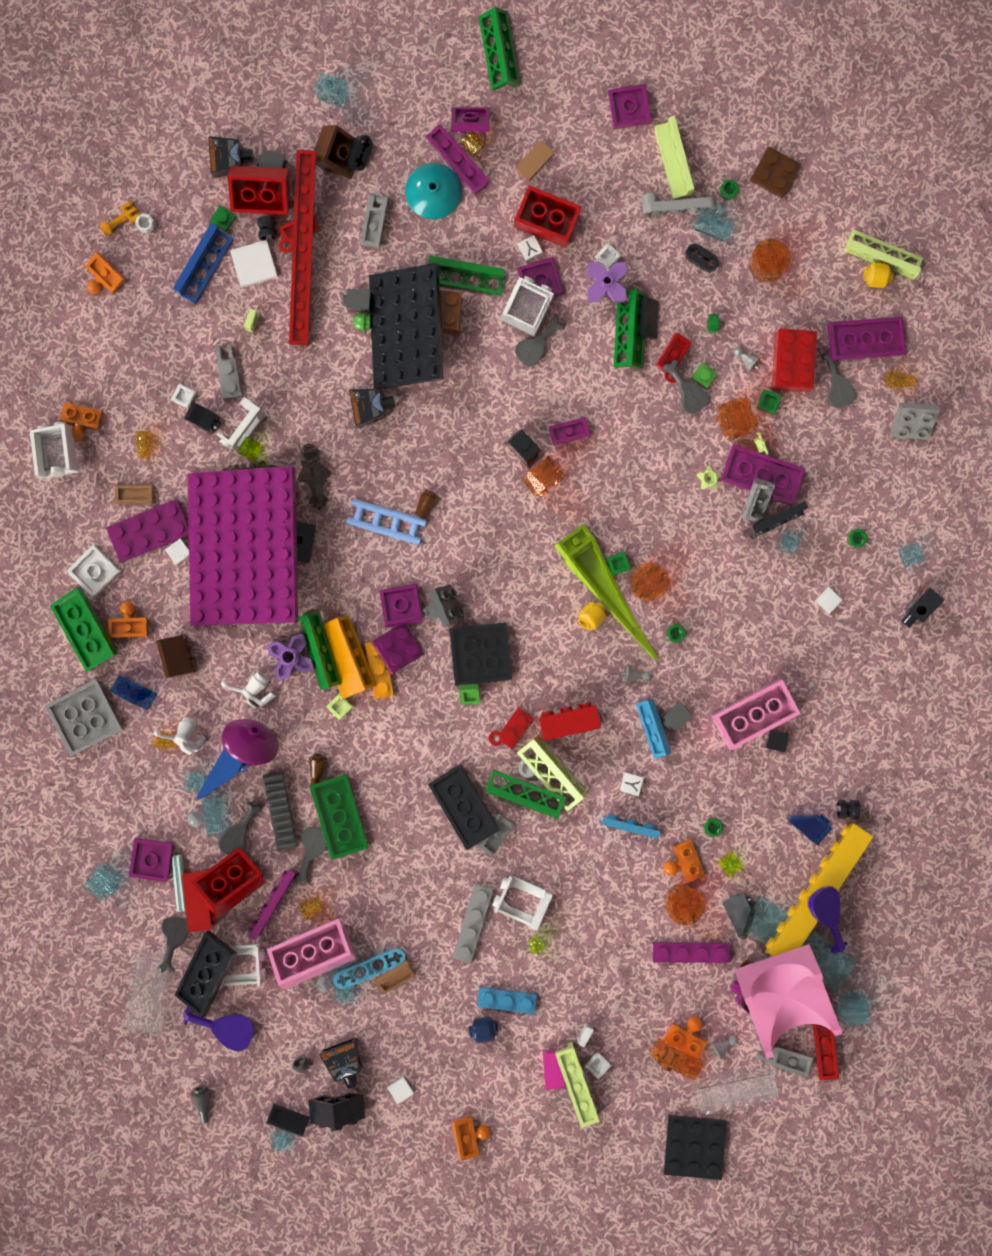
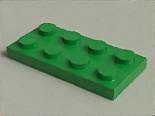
(83, 629)
(338, 817)

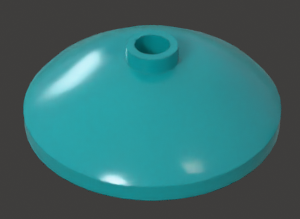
(436, 202)

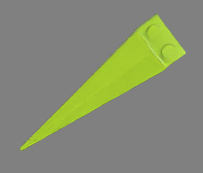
(588, 563)

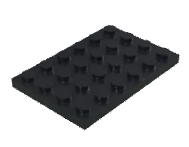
(406, 326)

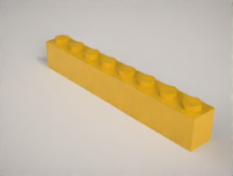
(832, 873)

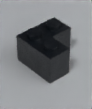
(336, 1111)

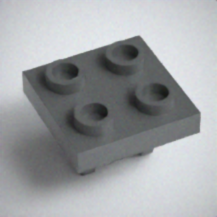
(445, 606)

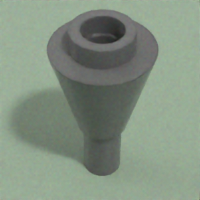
(201, 1099)

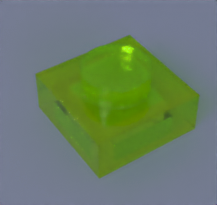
(250, 449)
(730, 864)

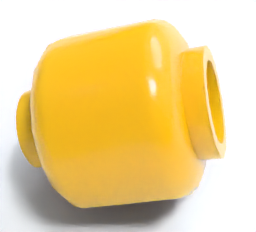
(878, 275)
(592, 615)

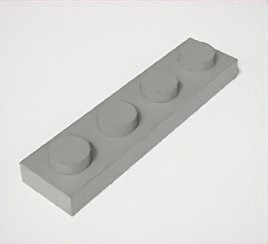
(472, 923)

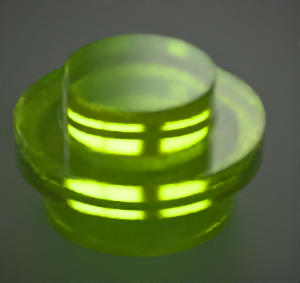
(536, 945)

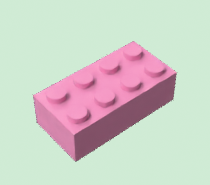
(755, 714)
(311, 954)

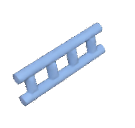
(379, 512)

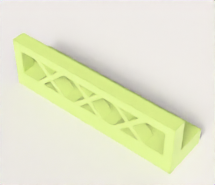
(674, 159)
(873, 255)
(558, 769)
(577, 1085)

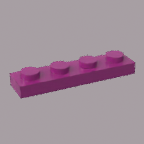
(457, 159)
(267, 910)
(691, 952)

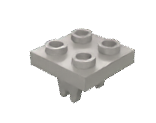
(914, 421)

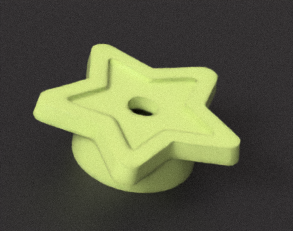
(760, 444)
(709, 473)

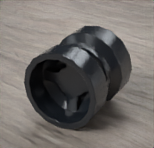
(267, 227)
(849, 809)

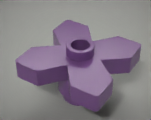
(613, 275)
(281, 652)

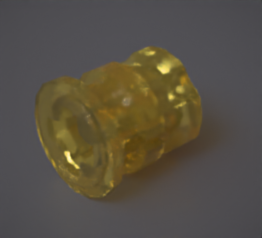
(472, 143)
(310, 908)

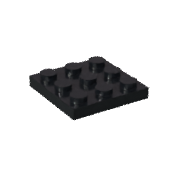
(776, 521)
(480, 654)
(694, 1147)

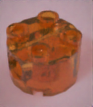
(769, 260)
(736, 418)
(542, 476)
(649, 582)
(684, 904)

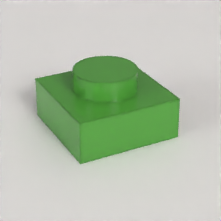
(704, 375)
(469, 694)

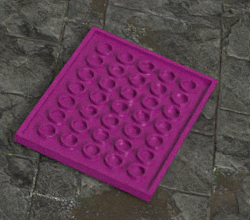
(243, 546)

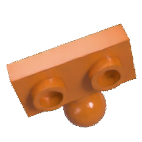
(104, 273)
(80, 417)
(127, 626)
(687, 861)
(685, 1038)
(466, 1137)

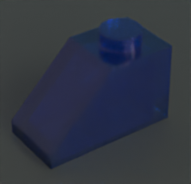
(133, 691)
(811, 826)

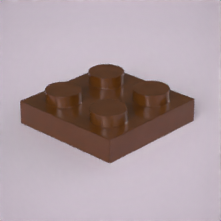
(775, 172)

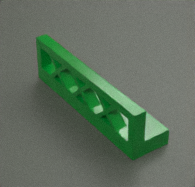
(502, 46)
(470, 269)
(635, 343)
(319, 650)
(521, 798)

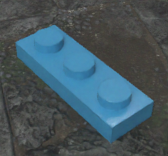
(653, 728)
(631, 826)
(506, 1000)

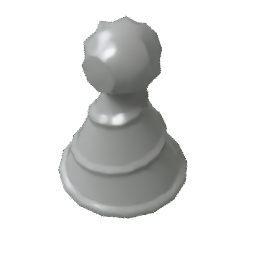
(749, 360)
(632, 675)
(721, 1047)

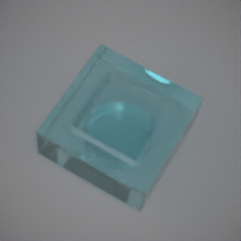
(788, 543)
(910, 555)
(194, 781)
(280, 1140)

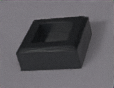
(777, 740)

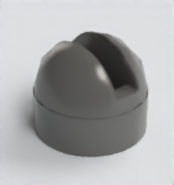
(301, 1068)

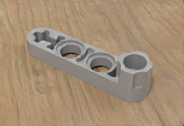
(654, 207)

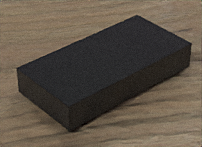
(649, 318)
(287, 1120)

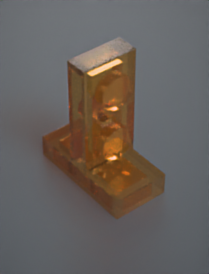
(674, 1059)

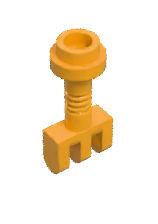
(127, 214)

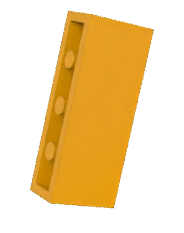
(348, 657)

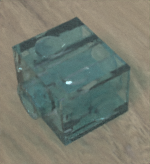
(331, 89)
(103, 882)
(854, 1009)

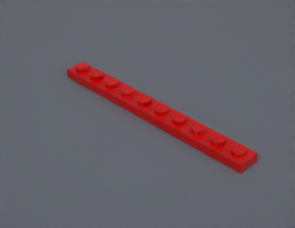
(302, 247)

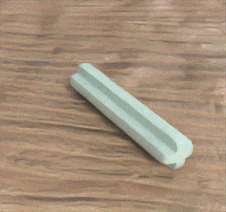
(178, 870)

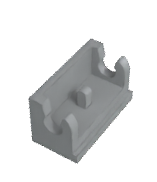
(758, 500)
(492, 843)

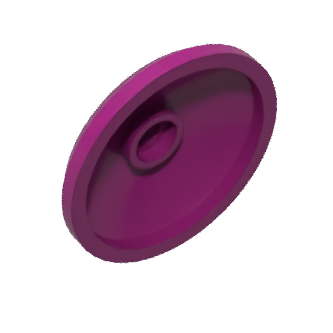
(250, 741)

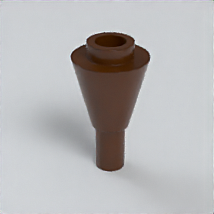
(317, 764)

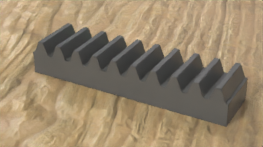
(280, 811)

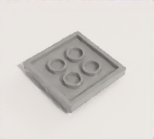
(84, 717)

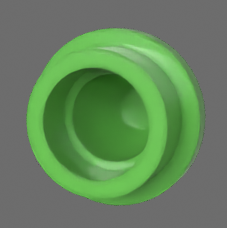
(362, 321)

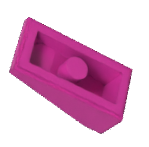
(552, 1071)

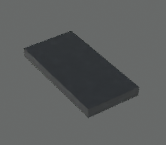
(464, 807)
(205, 973)

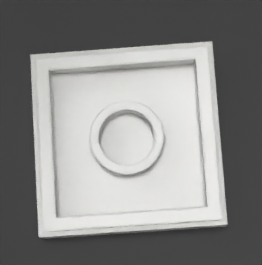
(254, 263)
(93, 570)

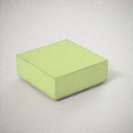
(251, 320)
(339, 706)

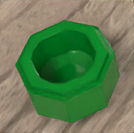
(729, 189)
(713, 323)
(857, 538)
(676, 633)
(713, 827)

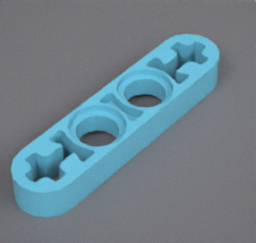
(368, 965)

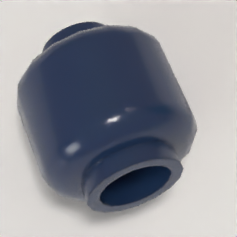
(483, 1029)

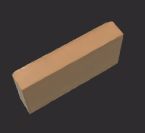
(534, 160)
(134, 494)
(394, 977)

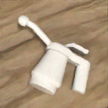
(254, 686)
(185, 731)

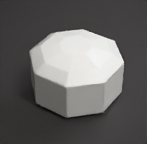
(145, 223)

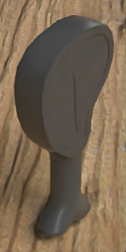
(531, 351)
(842, 391)
(693, 396)
(234, 835)
(314, 846)
(175, 932)

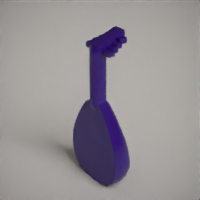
(825, 908)
(231, 1030)

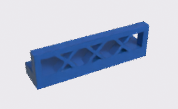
(196, 260)

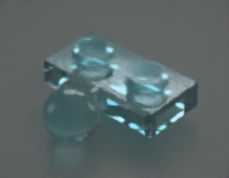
(713, 224)
(212, 816)
(345, 995)

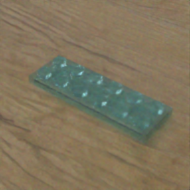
(833, 966)

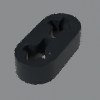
(357, 151)
(699, 262)

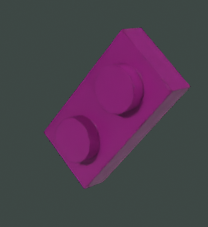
(569, 431)

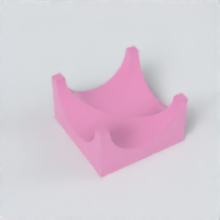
(786, 994)

